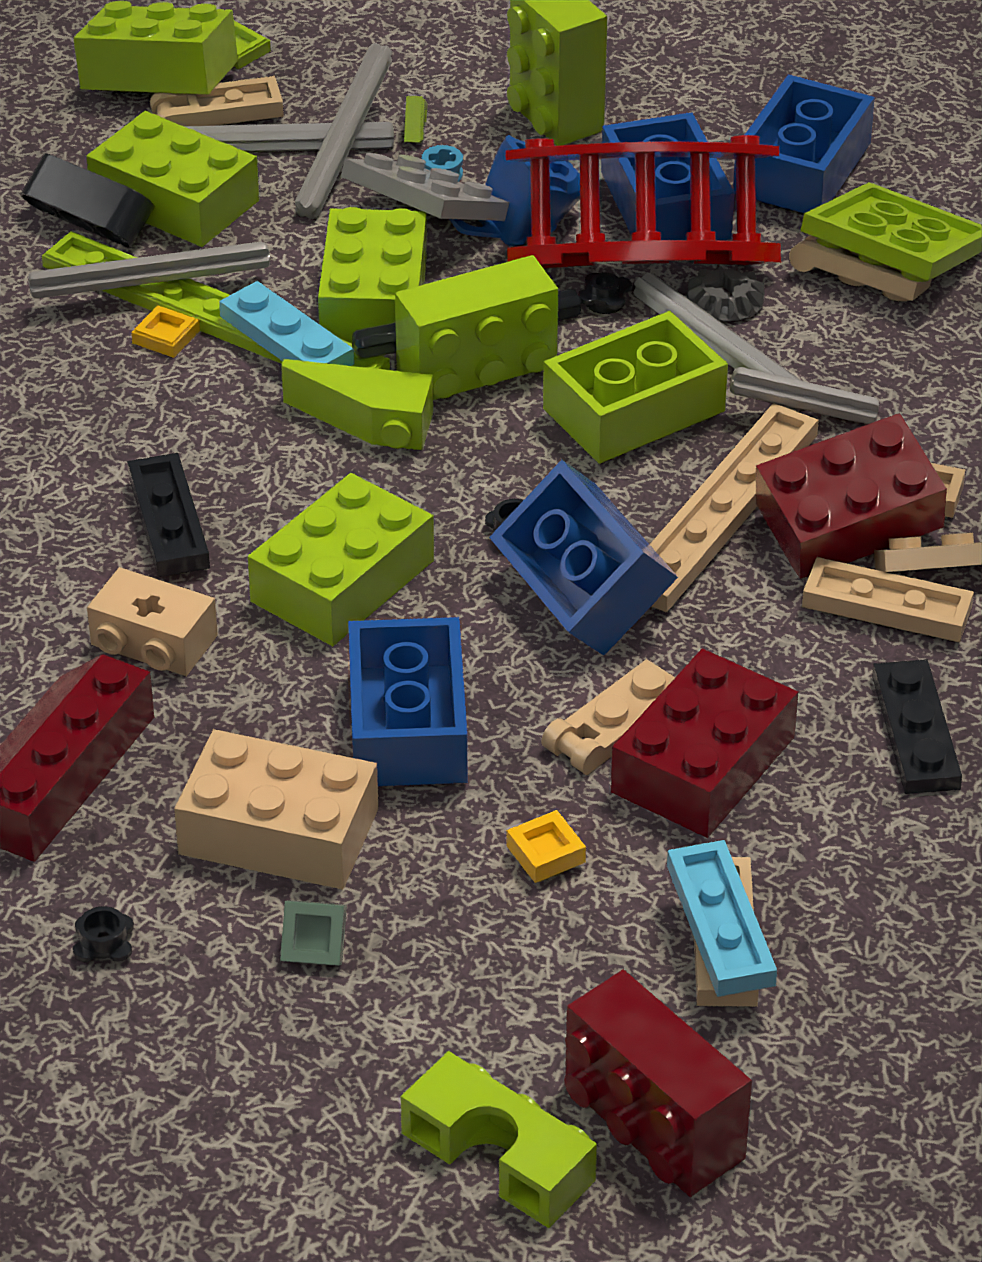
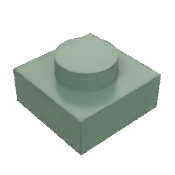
(313, 932)

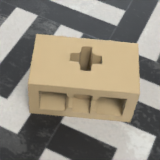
(152, 621)

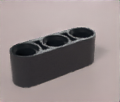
(87, 200)

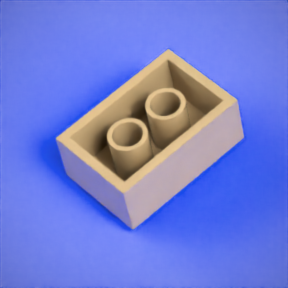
(277, 809)

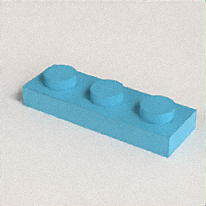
(282, 327)
(721, 918)

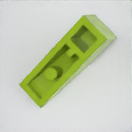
(365, 402)

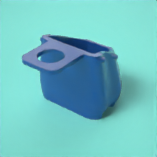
(513, 184)

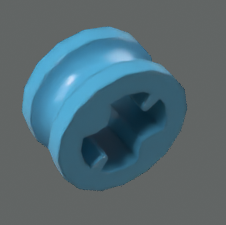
(445, 158)

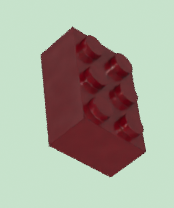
(850, 494)
(704, 742)
(656, 1083)

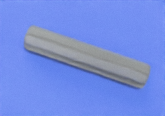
(804, 395)

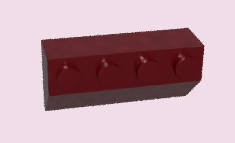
(68, 749)

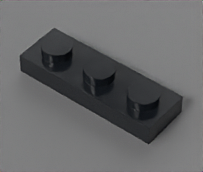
(168, 515)
(916, 727)

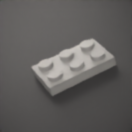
(428, 190)

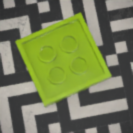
(894, 231)

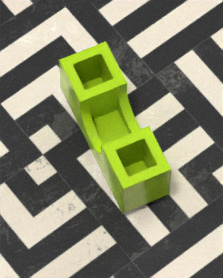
(465, 1107)

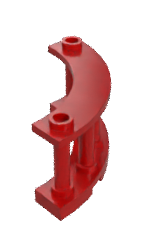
(646, 242)

